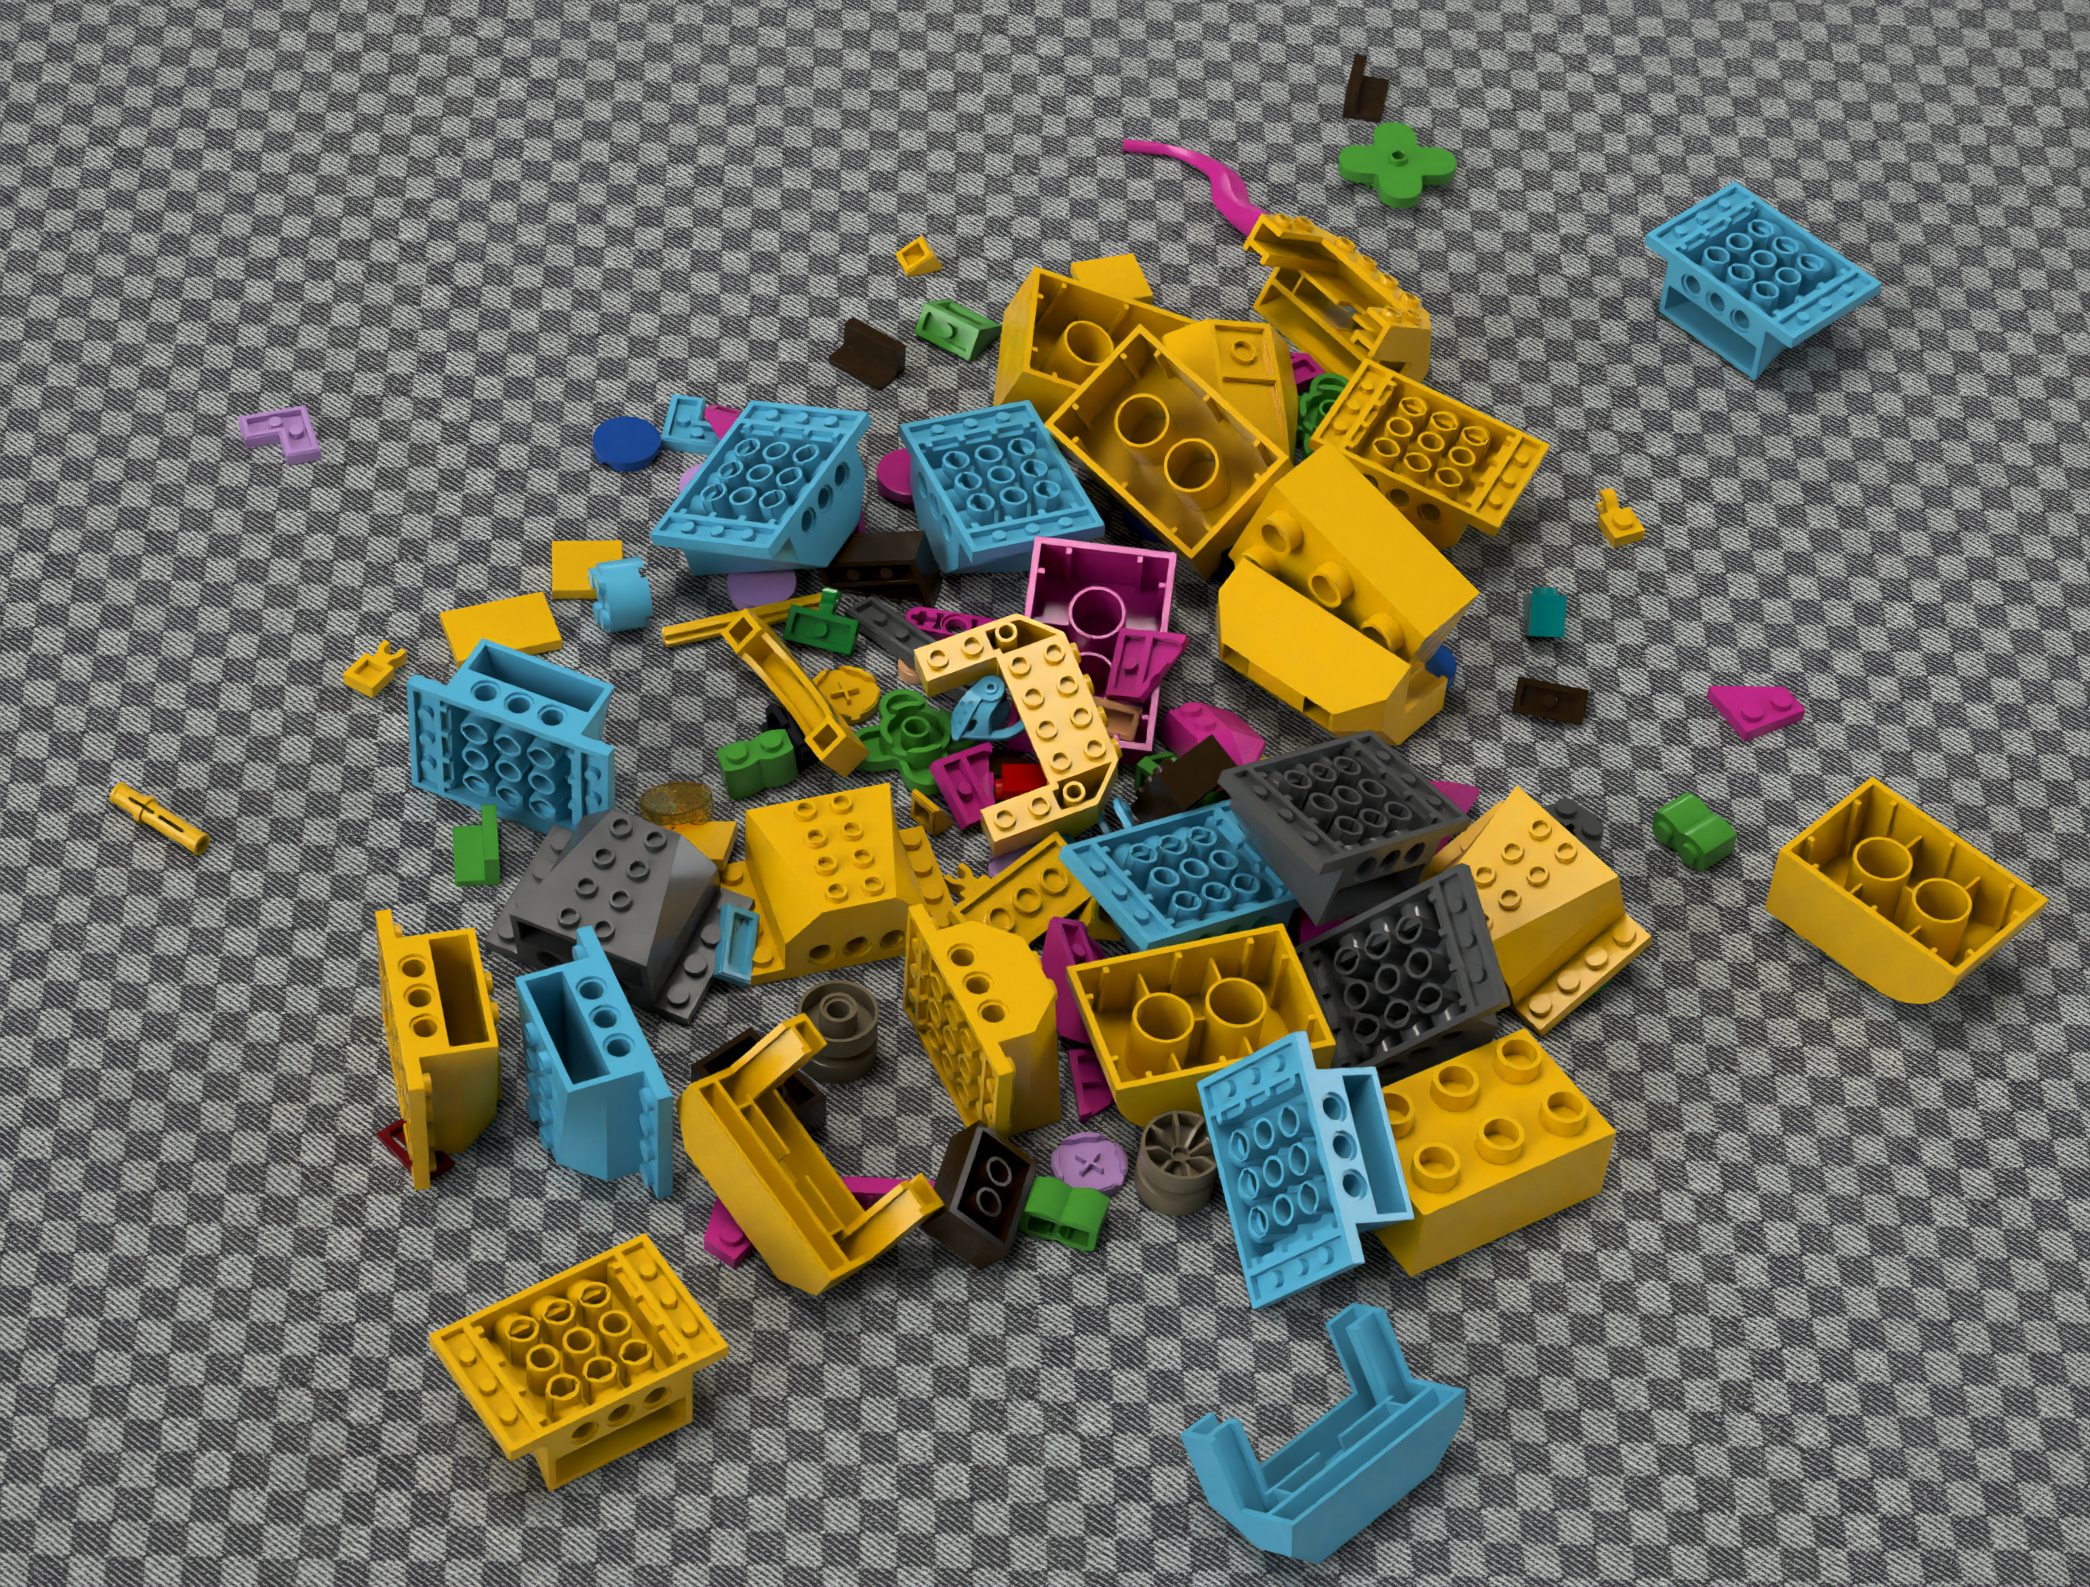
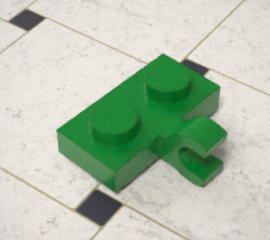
(821, 626)

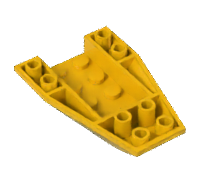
(1248, 369)

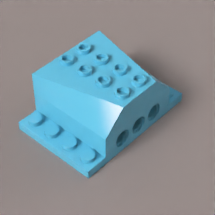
(1752, 278)
(992, 485)
(772, 492)
(514, 738)
(1181, 879)
(593, 1072)
(1301, 1165)

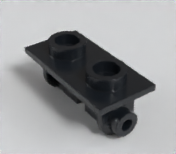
(779, 718)

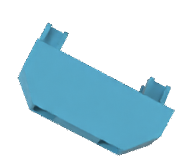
(1345, 1463)

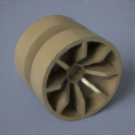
(848, 1023)
(1176, 1164)

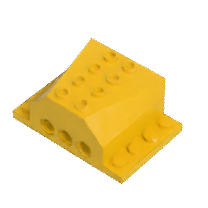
(1430, 453)
(833, 882)
(1547, 907)
(984, 1021)
(439, 1039)
(584, 1361)

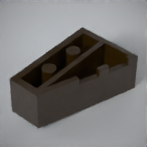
(886, 565)
(1182, 783)

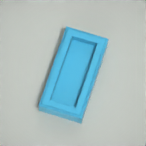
(736, 951)

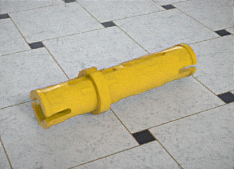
(131, 799)

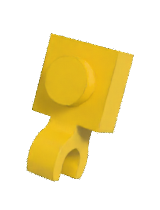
(1617, 524)

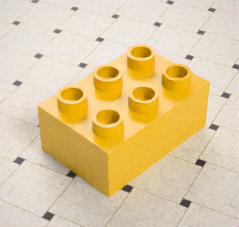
(1169, 449)
(1356, 556)
(1490, 1149)

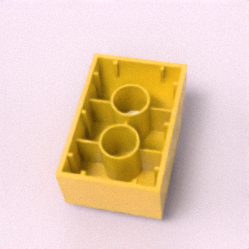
(1897, 896)
(1192, 1010)

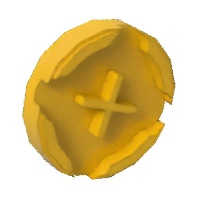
(850, 692)

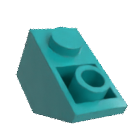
(1544, 612)

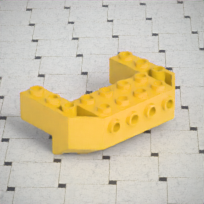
(1056, 714)

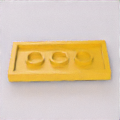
(1026, 894)

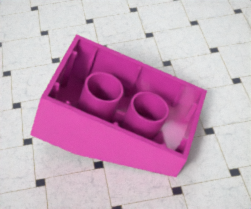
(1090, 595)

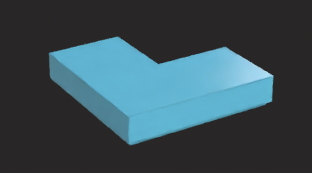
(685, 428)

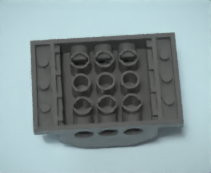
(1342, 822)
(641, 892)
(1409, 979)

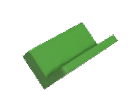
(477, 851)

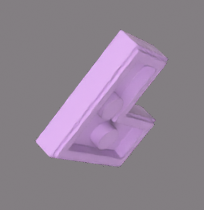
(285, 426)

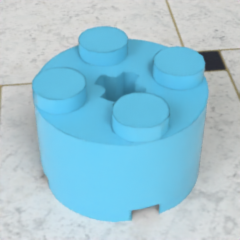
(621, 595)

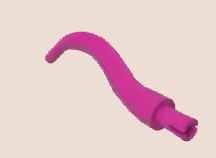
(1228, 188)

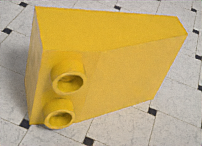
(1062, 333)

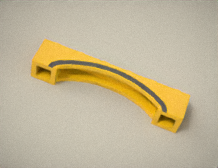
(819, 720)

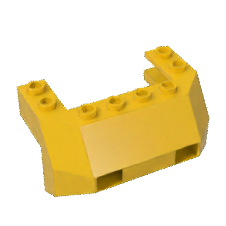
(1320, 275)
(1320, 661)
(779, 1178)

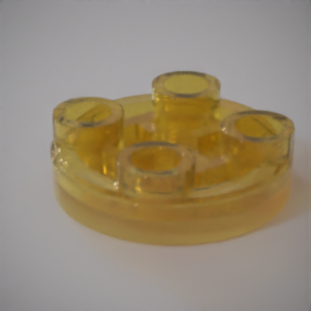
(677, 804)

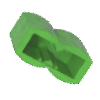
(757, 764)
(1693, 831)
(1064, 1213)

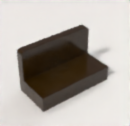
(1364, 94)
(869, 355)
(1550, 700)

